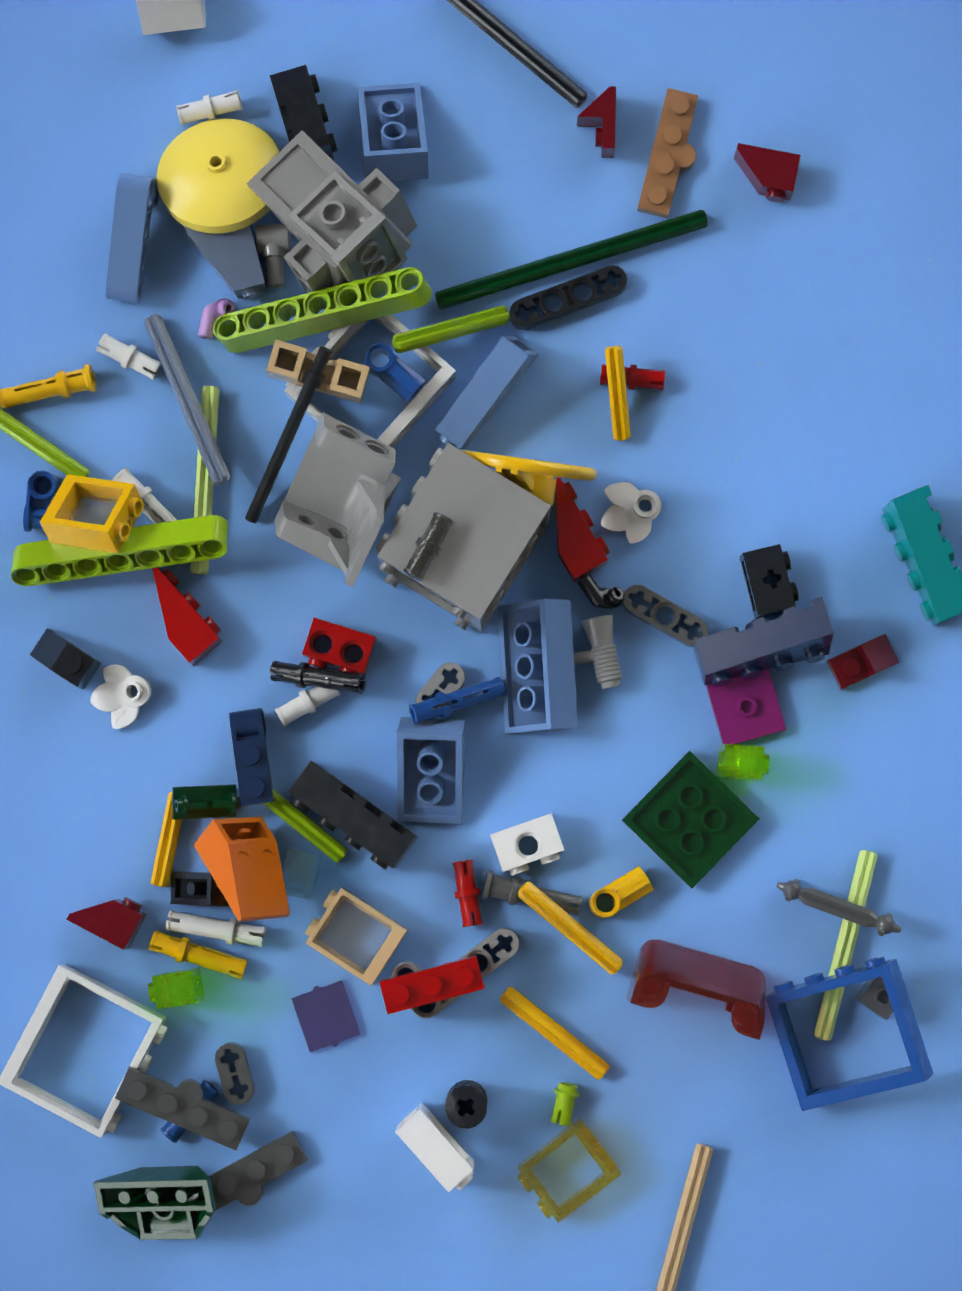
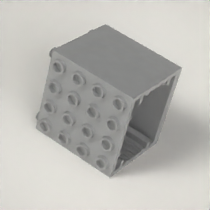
(484, 547)

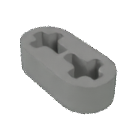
(437, 679)

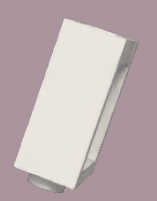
(436, 1148)

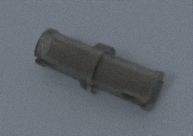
(428, 546)

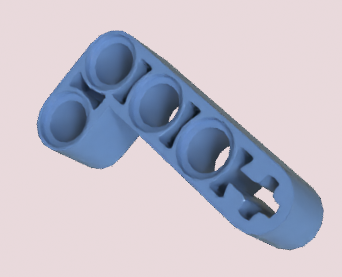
(130, 236)

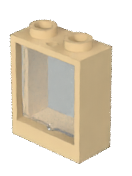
(352, 935)

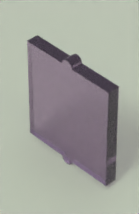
(325, 1016)

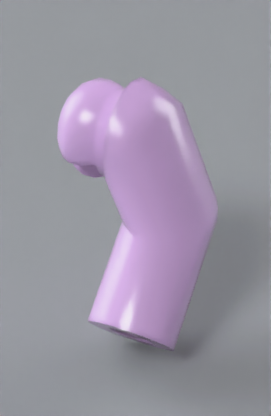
(211, 314)

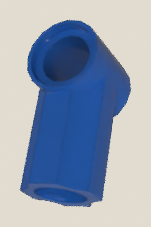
(396, 373)

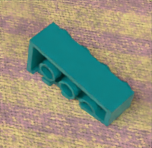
(925, 554)

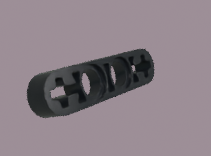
(565, 292)

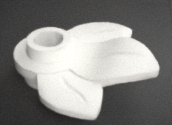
(625, 511)
(117, 697)

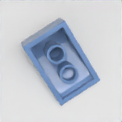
(393, 131)
(430, 770)

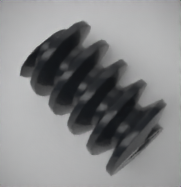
(468, 1117)

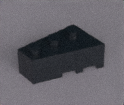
(299, 107)

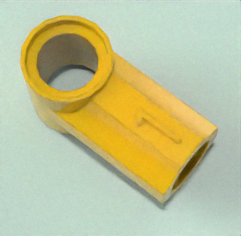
(622, 891)

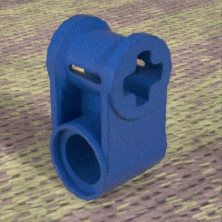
(35, 502)

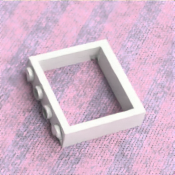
(417, 407)
(11, 1074)

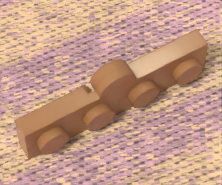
(669, 153)

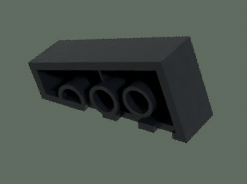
(353, 815)

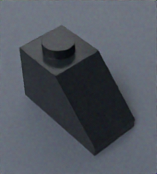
(65, 659)
(195, 889)

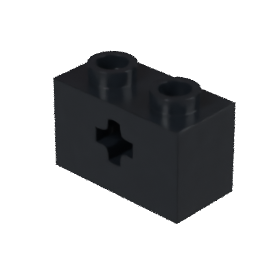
(755, 567)

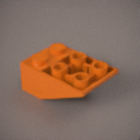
(245, 867)

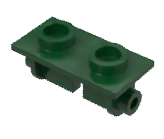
(204, 801)

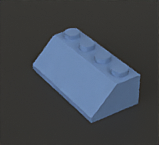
(537, 666)

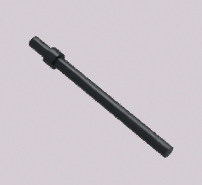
(312, 380)

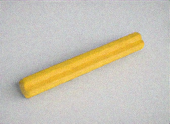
(570, 928)
(554, 1033)

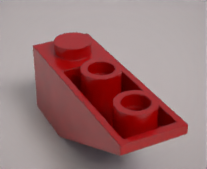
(575, 541)
(184, 625)

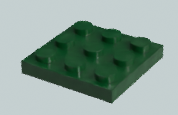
(690, 819)

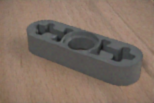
(639, 612)

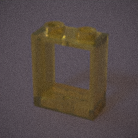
(595, 1149)

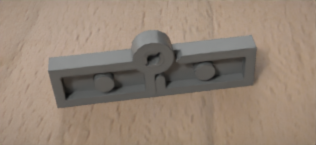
(183, 1107)
(246, 1176)

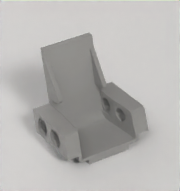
(341, 226)
(348, 483)

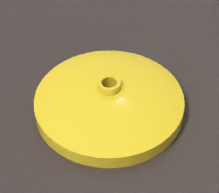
(207, 174)

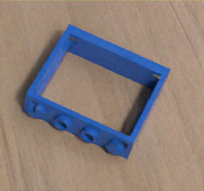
(809, 1098)

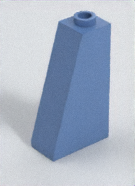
(486, 391)

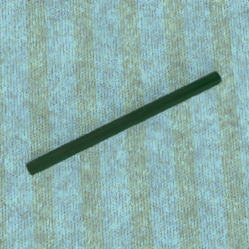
(571, 259)

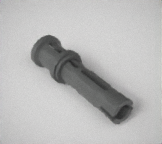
(508, 889)

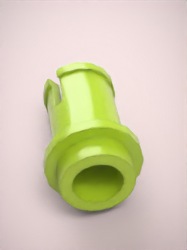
(564, 1103)

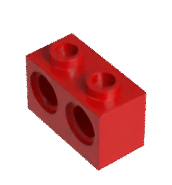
(342, 640)

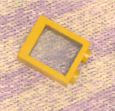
(92, 513)

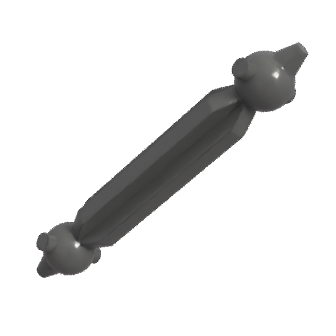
(839, 907)

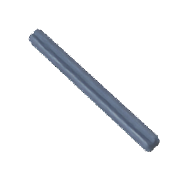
(187, 399)

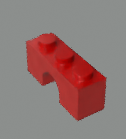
(432, 984)

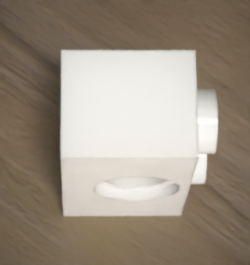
(507, 844)

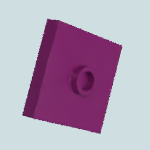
(746, 708)

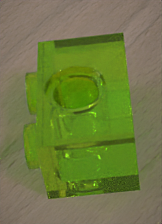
(742, 762)
(176, 988)

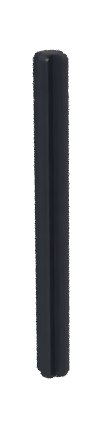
(522, 51)

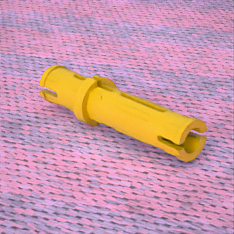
(193, 953)

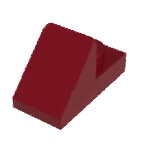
(602, 114)
(862, 661)

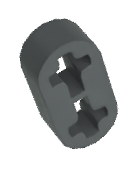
(227, 1076)

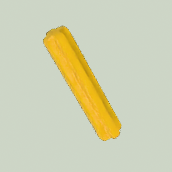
(617, 392)
(166, 847)

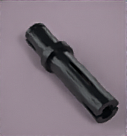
(305, 675)

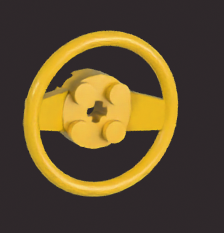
(532, 474)

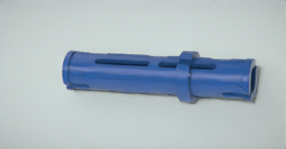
(422, 710)

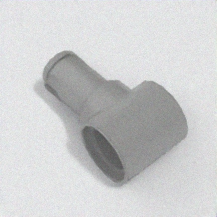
(273, 244)

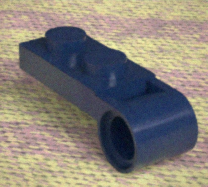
(251, 756)

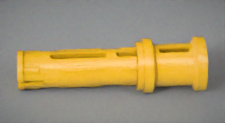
(62, 385)

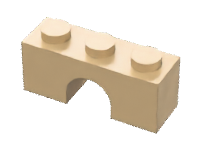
(341, 378)

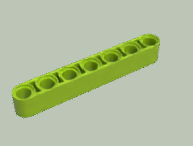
(336, 315)
(144, 549)

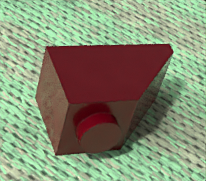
(768, 170)
(112, 921)

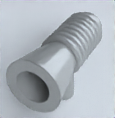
(603, 651)

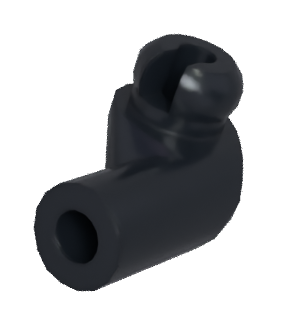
(600, 597)

